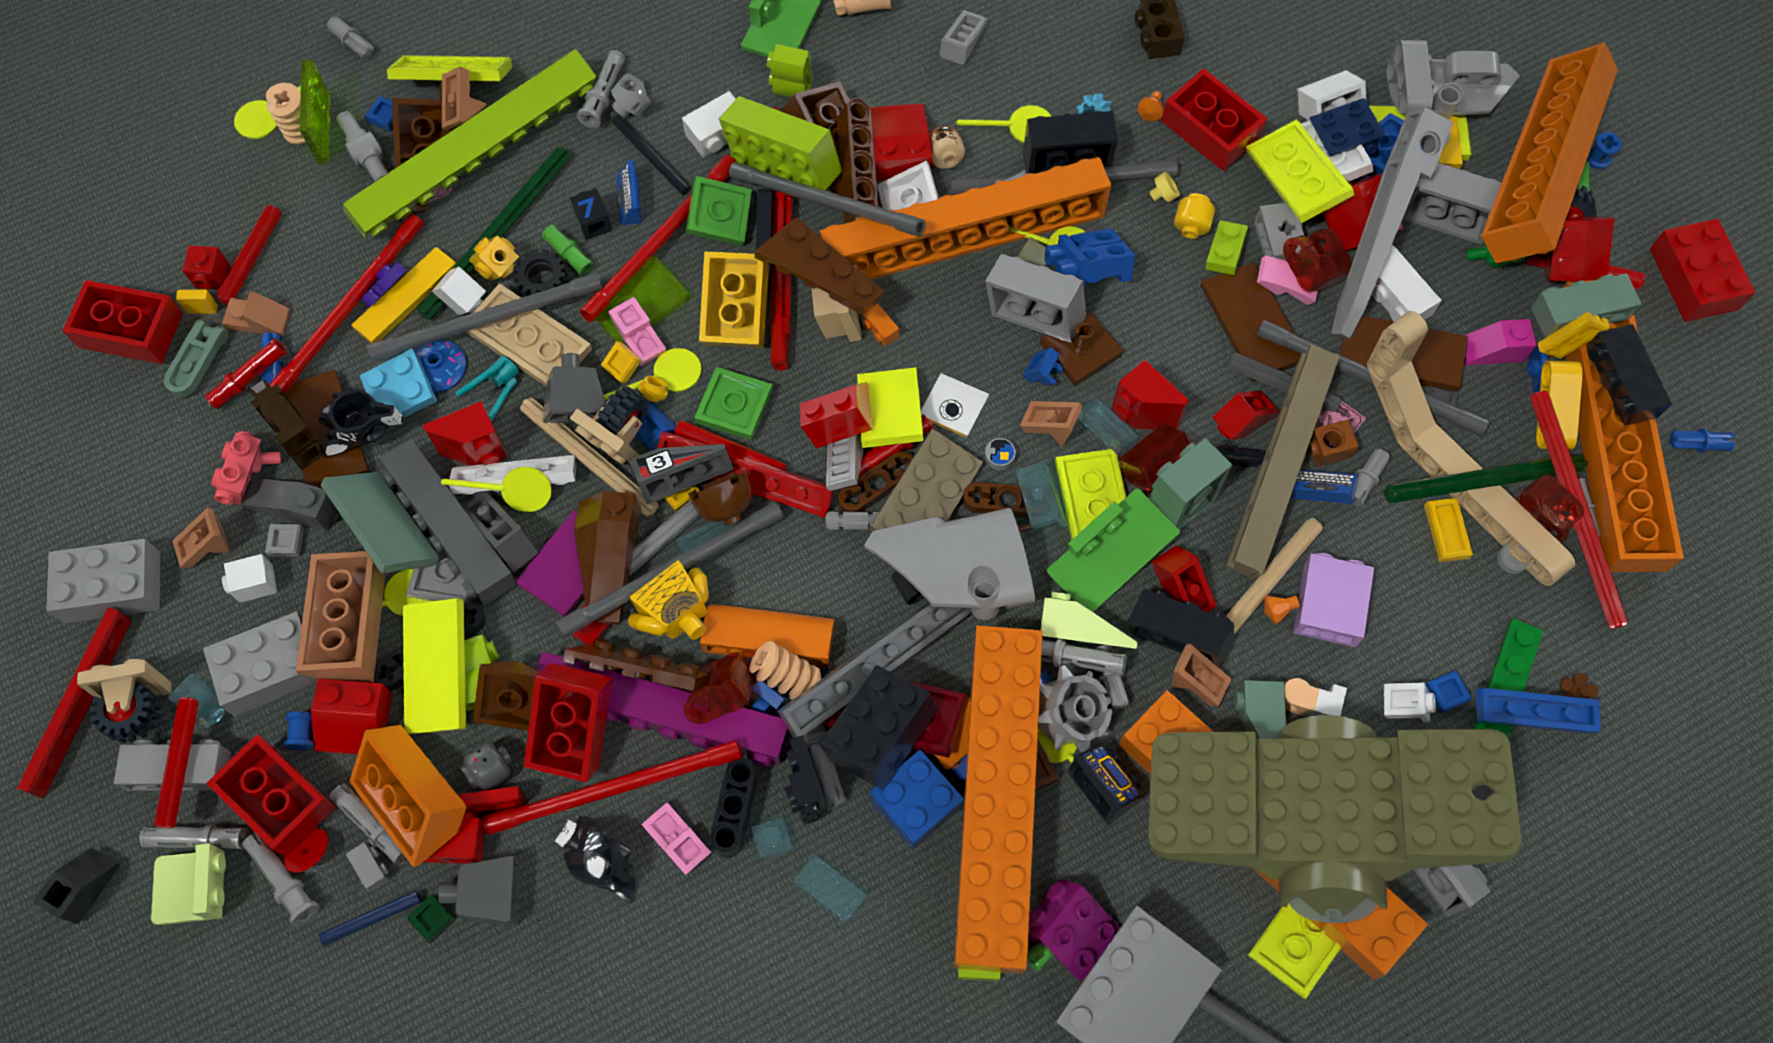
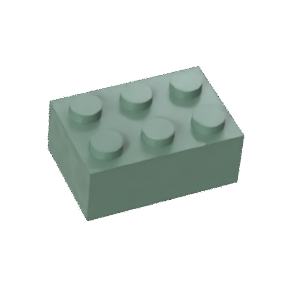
(1190, 483)

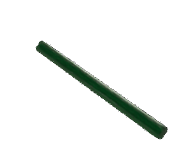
(505, 219)
(1475, 479)

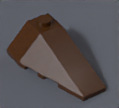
(821, 108)
(415, 127)
(605, 545)

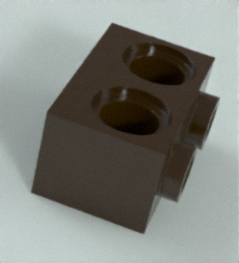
(1160, 28)

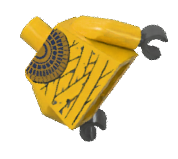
(671, 604)

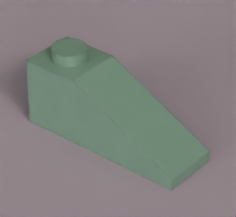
(1261, 707)

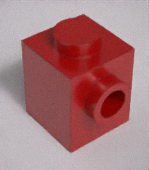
(205, 267)

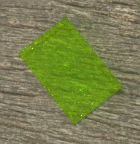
(315, 111)
(655, 292)

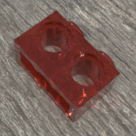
(1152, 453)

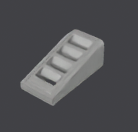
(961, 39)
(841, 458)

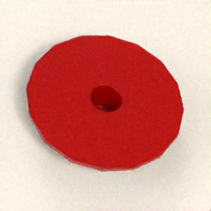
(307, 852)

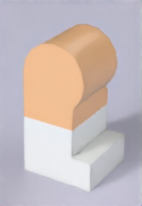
(1311, 701)

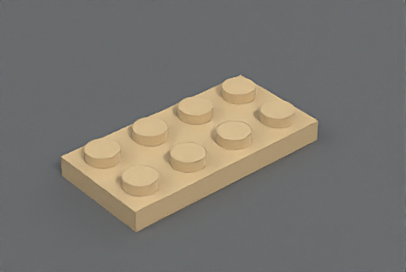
(528, 339)

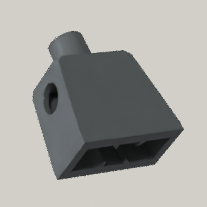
(570, 389)
(486, 891)

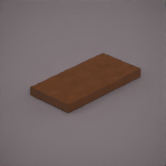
(1241, 309)
(1436, 362)
(310, 399)

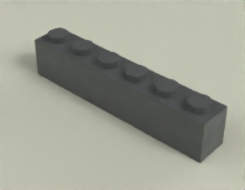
(447, 522)

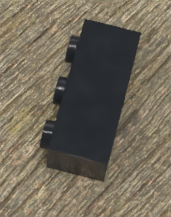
(1628, 375)
(1177, 624)

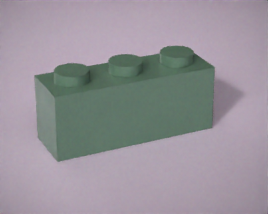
(1606, 297)

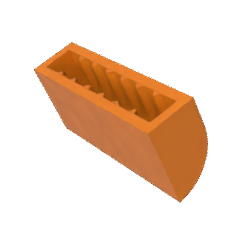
(746, 629)

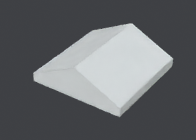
(908, 188)

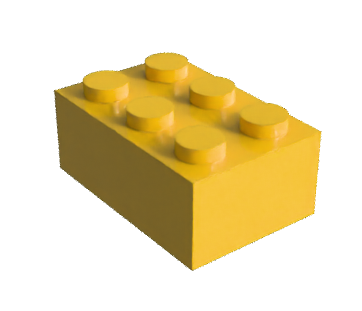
(733, 300)

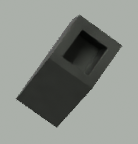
(76, 885)

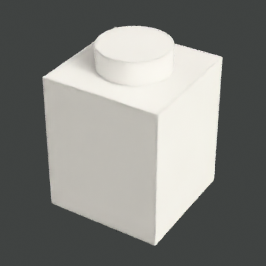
(459, 291)
(249, 578)

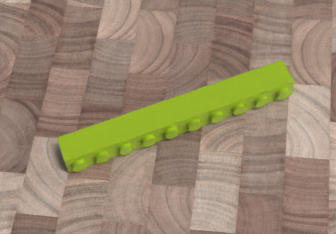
(469, 144)

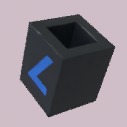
(591, 213)

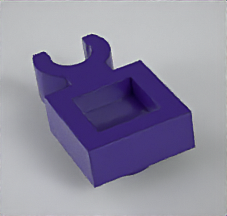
(387, 278)

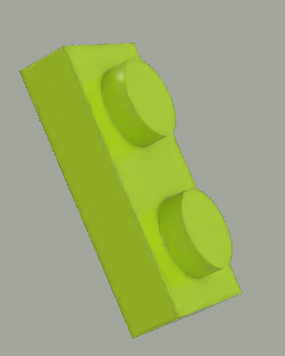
(1226, 247)

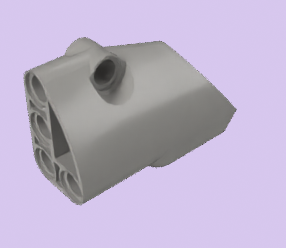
(1450, 86)
(961, 561)

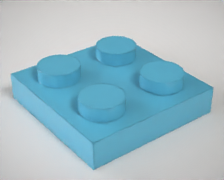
(400, 383)

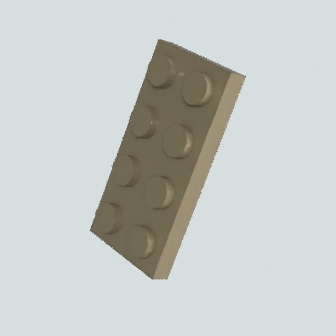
(929, 484)

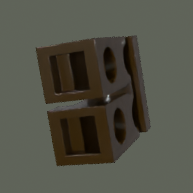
(286, 421)

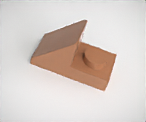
(456, 103)
(256, 315)
(1051, 419)
(199, 538)
(1200, 676)

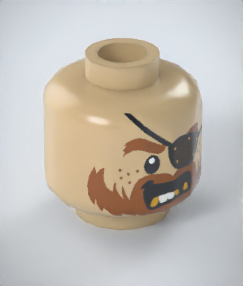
(946, 147)

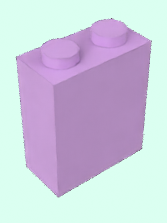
(1333, 599)

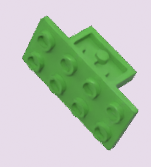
(778, 23)
(1112, 550)

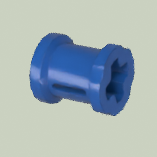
(1606, 151)
(299, 731)

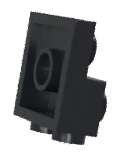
(804, 790)

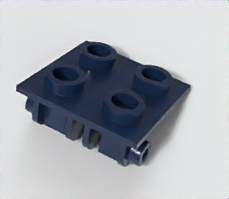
(1348, 128)

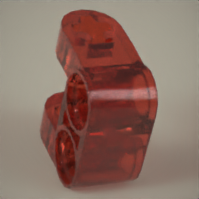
(1317, 265)
(1542, 502)
(726, 691)

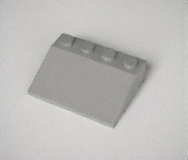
(1139, 986)

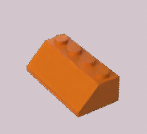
(406, 793)

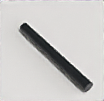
(651, 155)

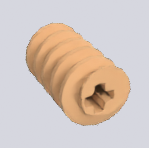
(284, 107)
(783, 669)

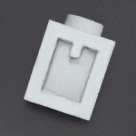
(1408, 701)

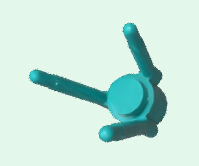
(499, 373)

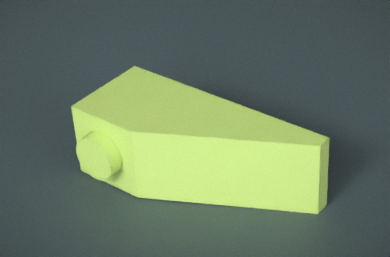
(1075, 622)

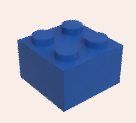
(917, 800)

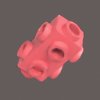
(241, 460)

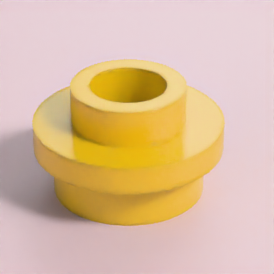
(653, 388)

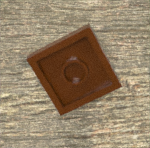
(1087, 353)

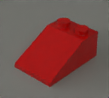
(899, 139)

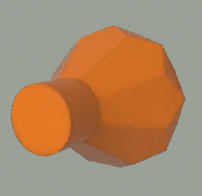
(1151, 107)
(1277, 608)

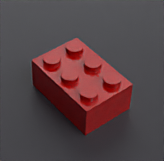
(1213, 119)
(1701, 270)
(123, 321)
(567, 722)
(271, 795)

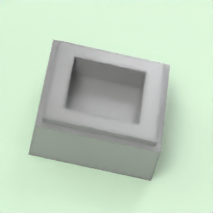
(284, 540)

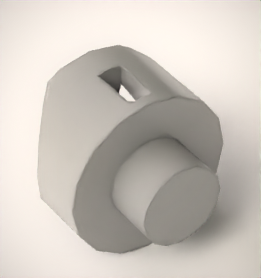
(632, 99)

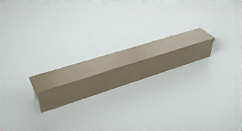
(1282, 462)

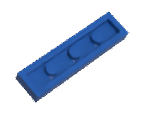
(1537, 711)

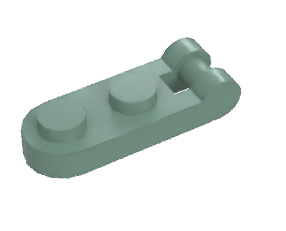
(194, 358)

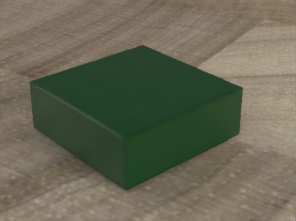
(431, 918)

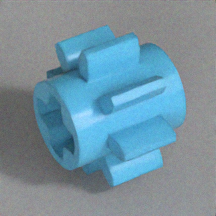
(1094, 103)

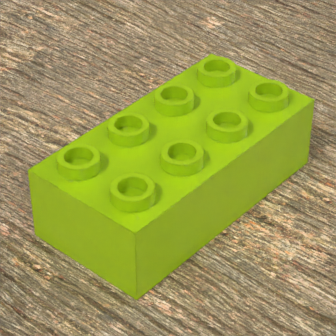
(780, 143)

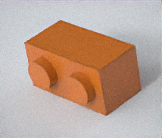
(881, 325)

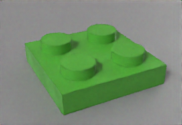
(718, 211)
(733, 403)

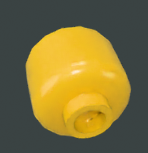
(1194, 216)

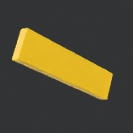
(403, 296)

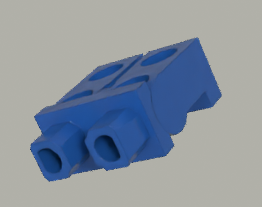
(1091, 256)

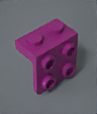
(1072, 927)

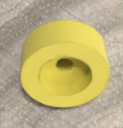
(1165, 188)

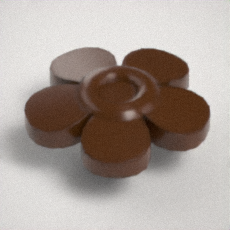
(1578, 688)

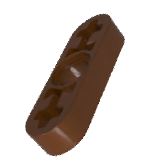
(985, 491)
(874, 495)

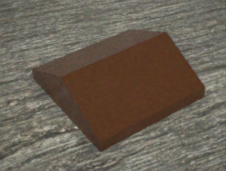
(504, 694)

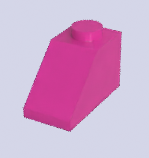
(1500, 343)

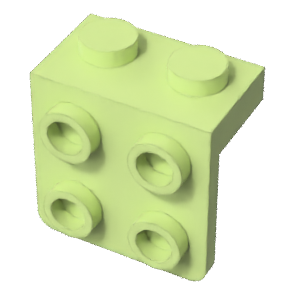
(189, 886)

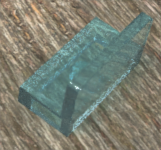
(1041, 495)

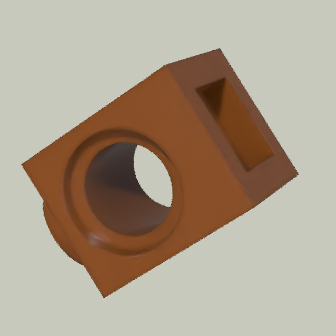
(1340, 435)

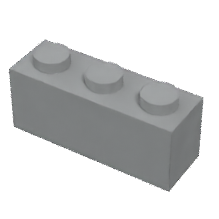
(143, 765)

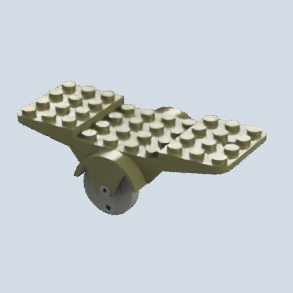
(1333, 807)

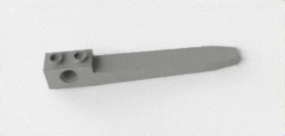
(1403, 170)

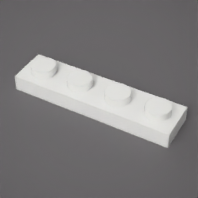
(557, 469)

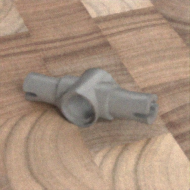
(362, 146)

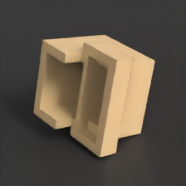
(834, 317)

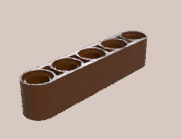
(855, 125)

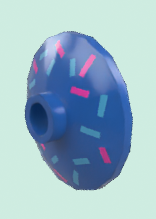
(448, 369)

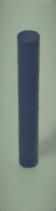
(370, 918)

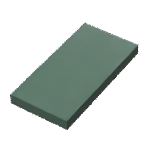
(379, 522)

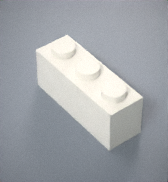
(1403, 289)

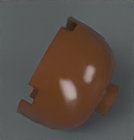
(723, 498)

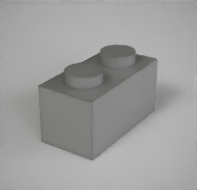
(368, 867)

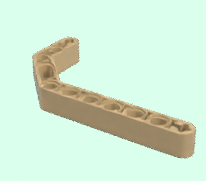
(1440, 455)

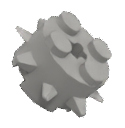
(1073, 709)

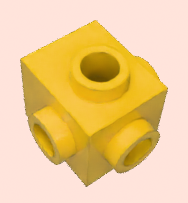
(485, 261)

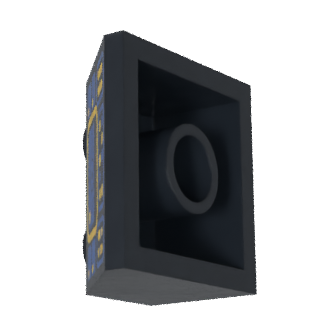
(1105, 782)

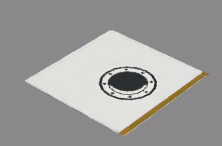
(954, 405)

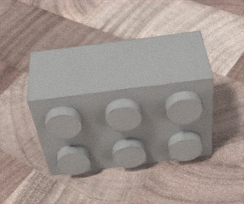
(1453, 202)
(1036, 297)
(103, 576)
(257, 665)

